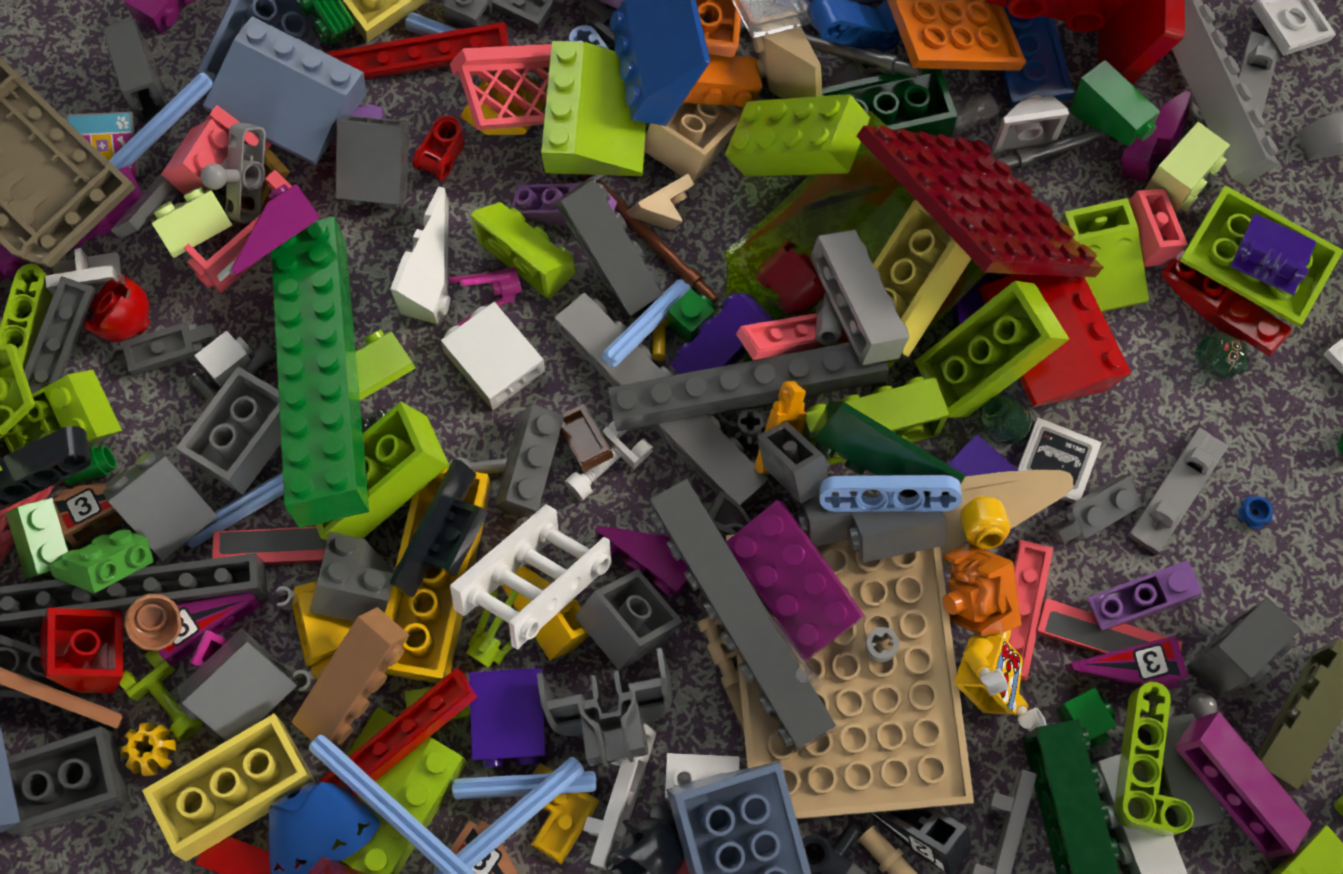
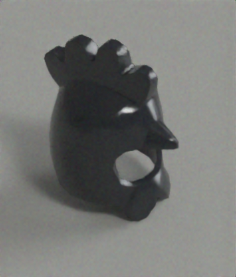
(655, 846)

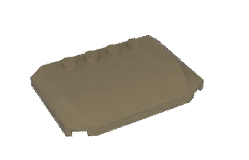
(49, 177)

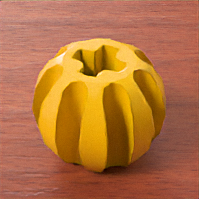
(147, 761)

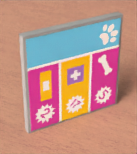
(106, 132)

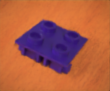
(1273, 254)

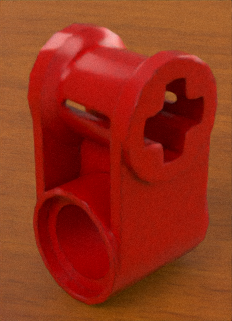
(437, 153)

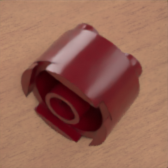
(792, 279)

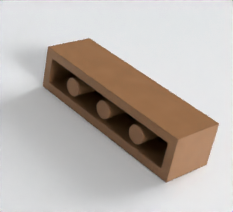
(351, 677)

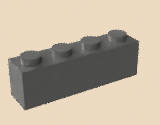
(608, 247)

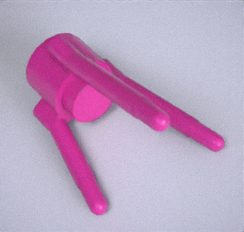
(502, 282)

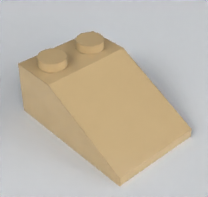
(788, 64)
(692, 137)

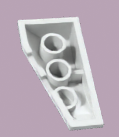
(422, 275)

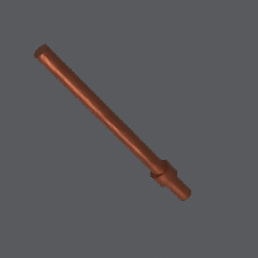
(690, 276)

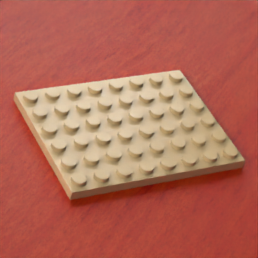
(895, 720)

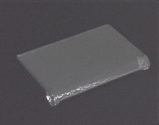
(806, 671)

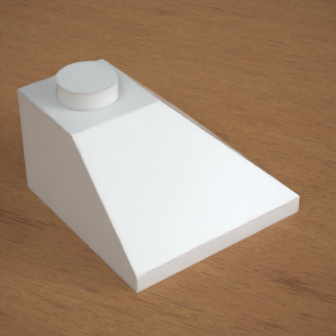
(1031, 124)

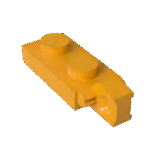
(789, 409)

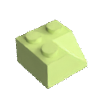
(1187, 166)
(190, 221)

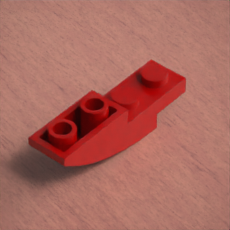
(1226, 308)

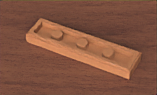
(60, 698)

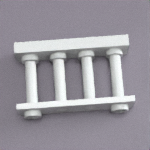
(521, 549)

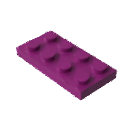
(794, 580)

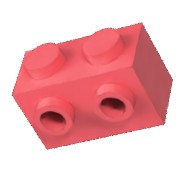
(201, 146)
(1157, 227)

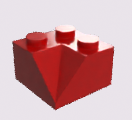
(82, 649)

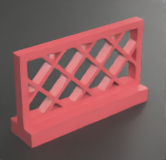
(508, 61)

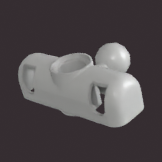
(241, 172)

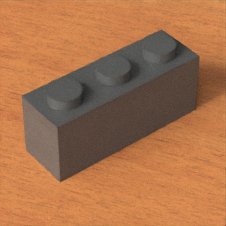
(529, 461)
(1182, 782)

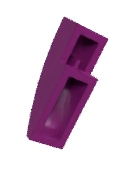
(1142, 155)

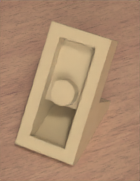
(659, 207)

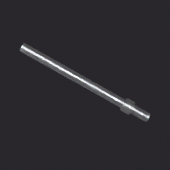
(887, 63)
(1026, 156)

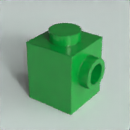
(689, 314)
(1092, 713)

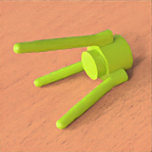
(485, 646)

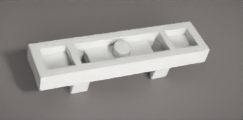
(620, 806)

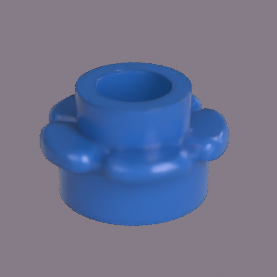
(1262, 506)

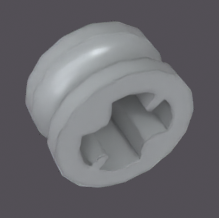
(878, 633)

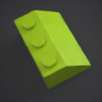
(526, 248)
(380, 362)

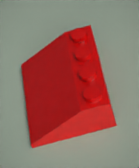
(1087, 361)

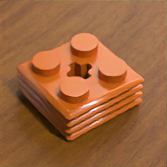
(724, 31)

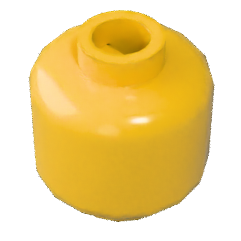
(985, 522)

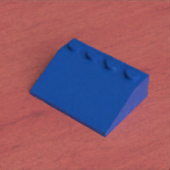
(659, 55)

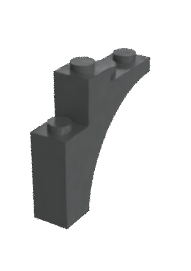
(872, 533)

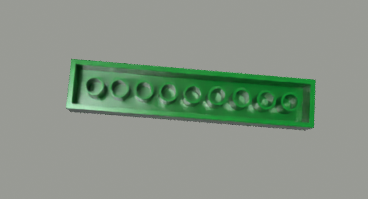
(318, 378)

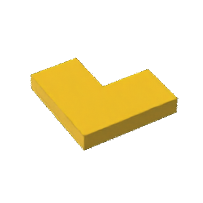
(564, 822)

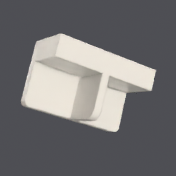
(87, 270)

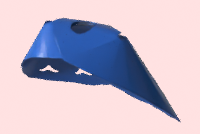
(310, 822)

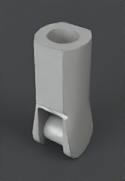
(827, 323)

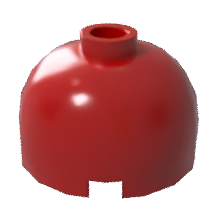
(119, 311)

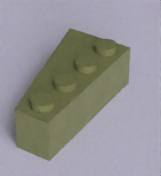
(1306, 719)

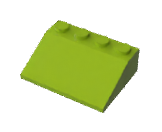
(587, 115)
(1219, 239)
(417, 784)

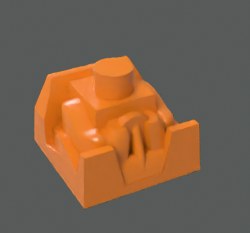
(981, 591)

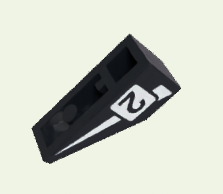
(930, 835)

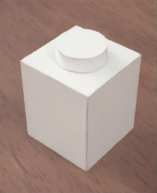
(223, 357)

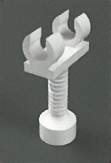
(580, 484)

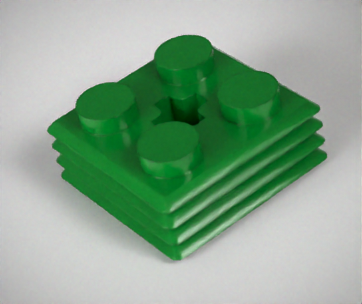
(330, 19)

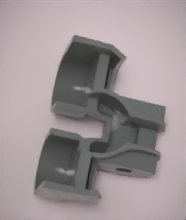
(613, 734)

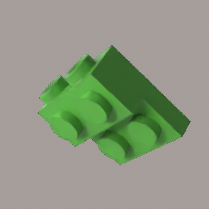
(103, 561)

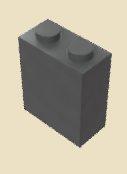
(135, 69)
(372, 160)
(159, 503)
(235, 687)

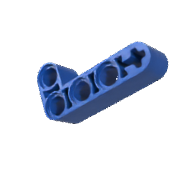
(855, 24)

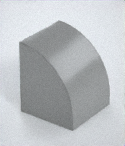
(1323, 137)

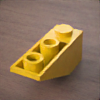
(563, 631)

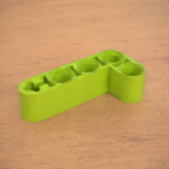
(26, 294)
(1151, 758)

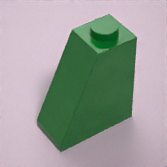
(1114, 105)

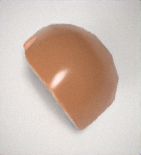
(153, 621)

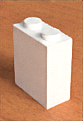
(492, 355)

